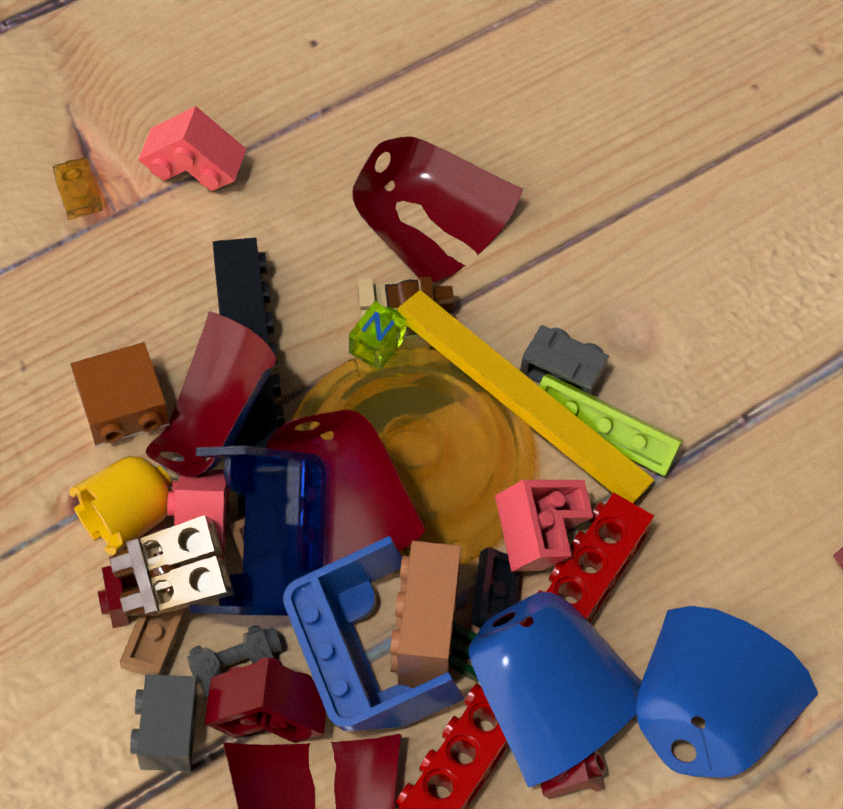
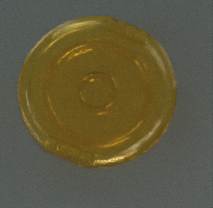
(443, 436)

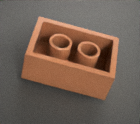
(425, 612)

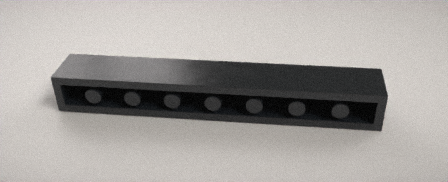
(243, 300)

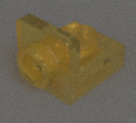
(76, 188)

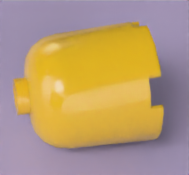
(122, 501)

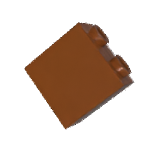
(120, 394)

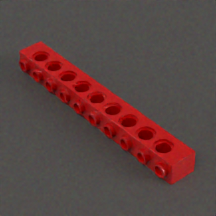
(616, 519)

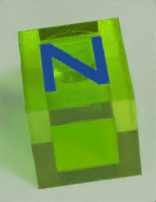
(377, 335)

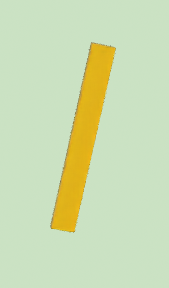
(524, 397)

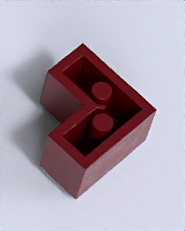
(265, 699)

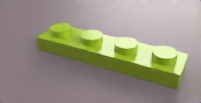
(626, 432)

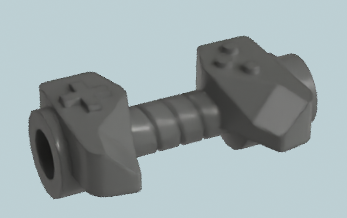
(256, 644)

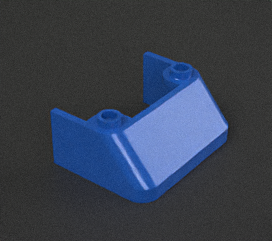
(323, 615)

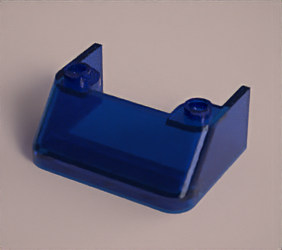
(280, 525)

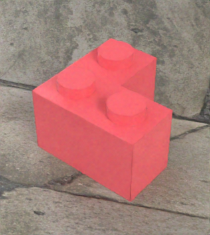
(193, 145)
(201, 496)
(536, 520)

